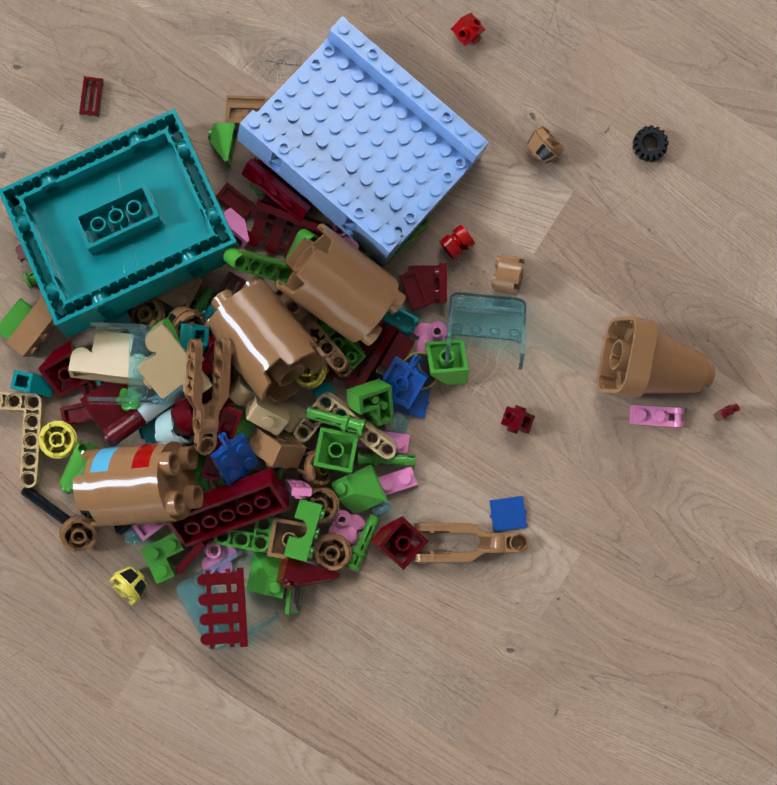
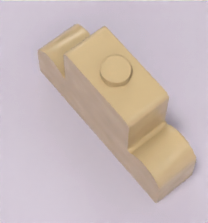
(107, 360)
(167, 365)
(265, 414)

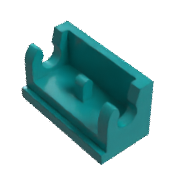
(402, 321)

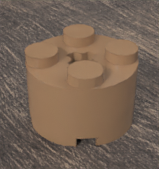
(508, 274)

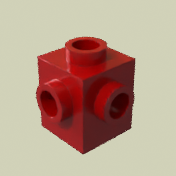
(468, 29)

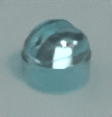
(132, 537)

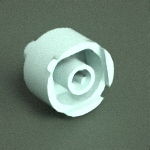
(168, 431)

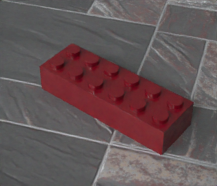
(233, 507)

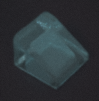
(401, 423)
(381, 508)

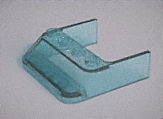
(487, 318)
(137, 391)
(190, 590)

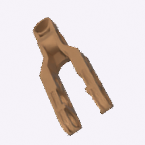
(335, 357)
(207, 415)
(488, 542)

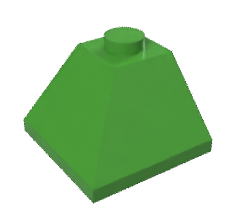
(223, 139)
(450, 372)
(335, 450)
(360, 490)
(264, 576)

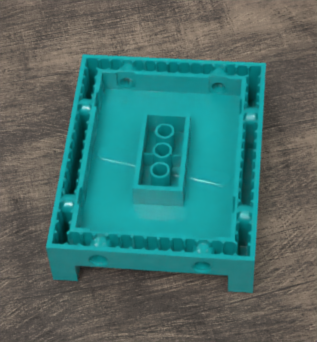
(119, 223)

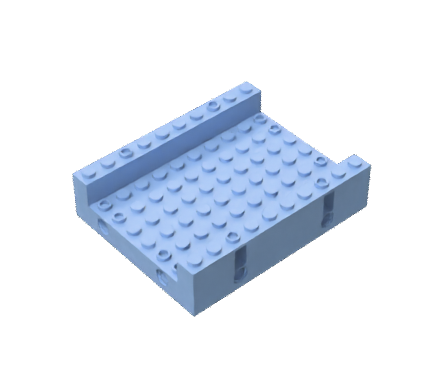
(363, 141)

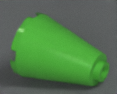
(75, 466)

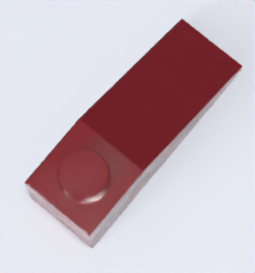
(297, 573)

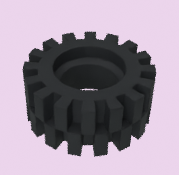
(650, 132)

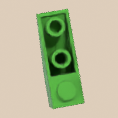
(351, 350)

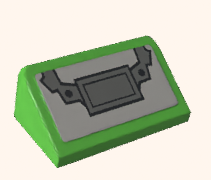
(294, 601)

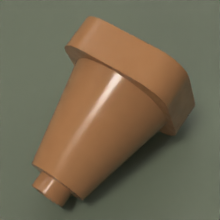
(644, 361)

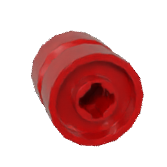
(457, 242)

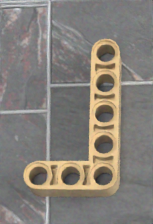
(336, 404)
(28, 431)

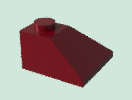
(56, 370)
(399, 541)

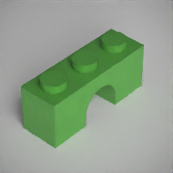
(301, 547)

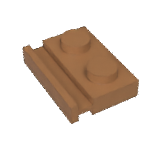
(240, 106)

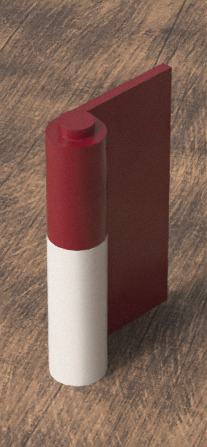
(118, 423)

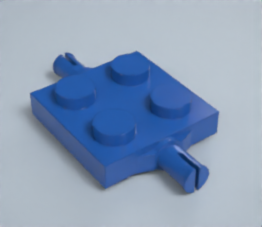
(405, 380)
(234, 458)

